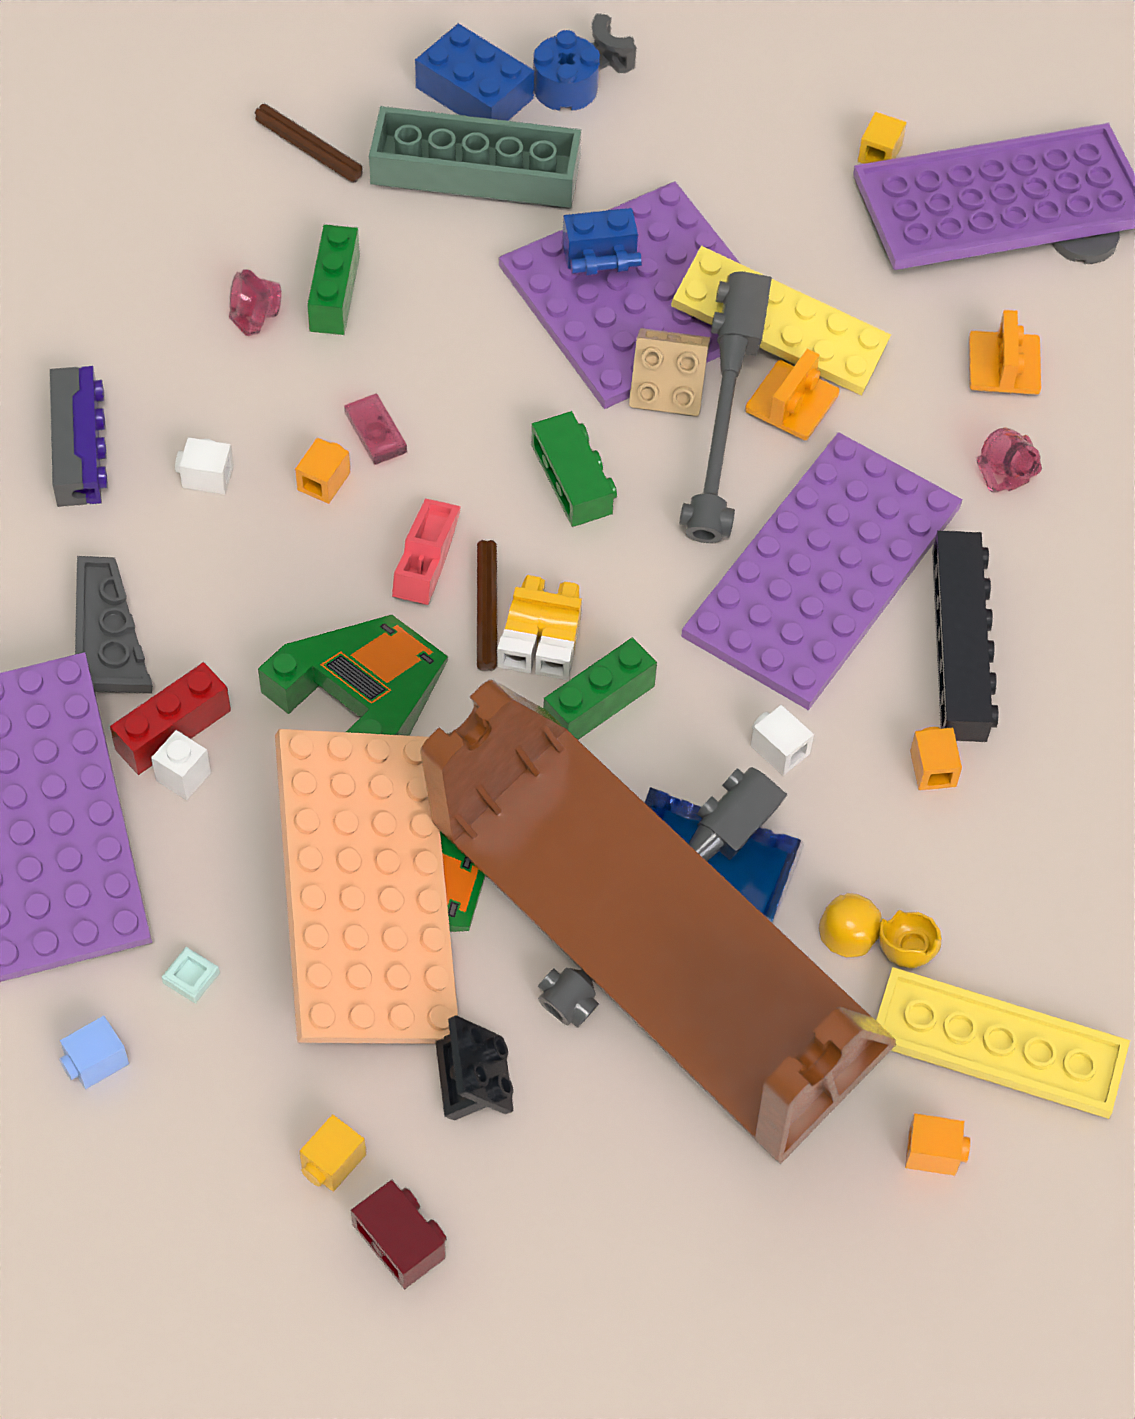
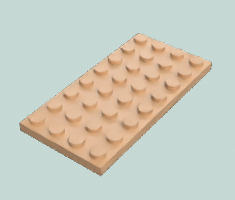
(363, 890)

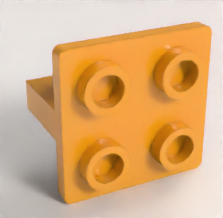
(1005, 358)
(794, 396)

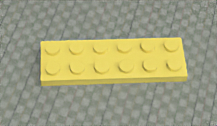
(792, 323)
(1003, 1042)

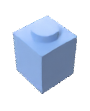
(93, 1053)

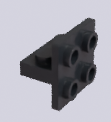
(473, 1070)

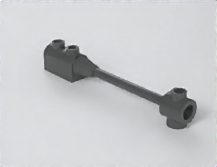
(739, 333)
(723, 828)

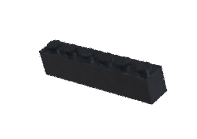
(963, 635)

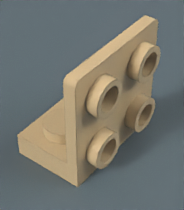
(669, 371)

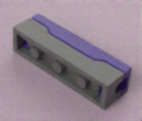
(75, 436)

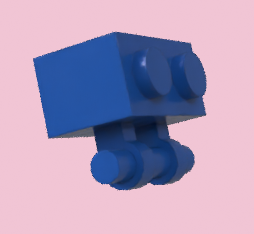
(601, 241)

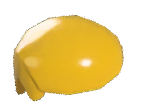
(850, 925)
(910, 939)

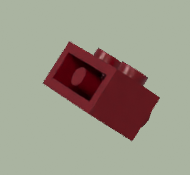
(399, 1233)

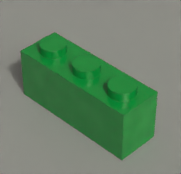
(333, 279)
(573, 468)
(603, 689)

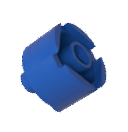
(566, 71)

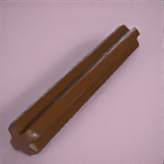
(308, 142)
(486, 605)

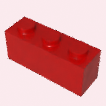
(183, 706)

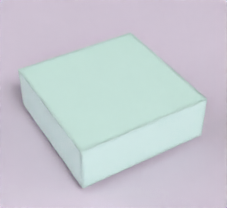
(190, 975)

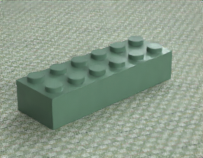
(475, 156)

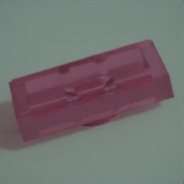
(375, 428)

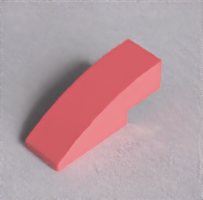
(425, 551)

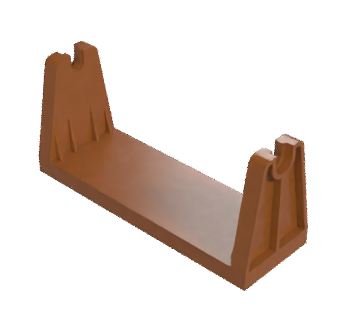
(649, 919)

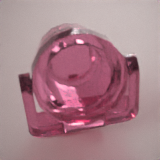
(253, 299)
(1009, 455)

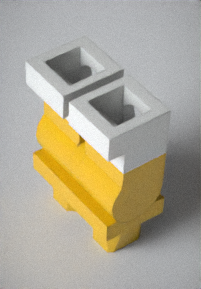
(544, 616)

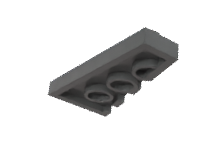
(107, 628)

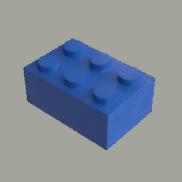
(474, 76)

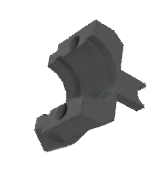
(614, 51)

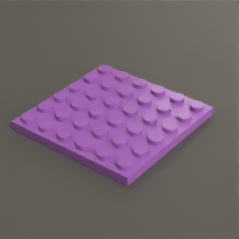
(601, 314)

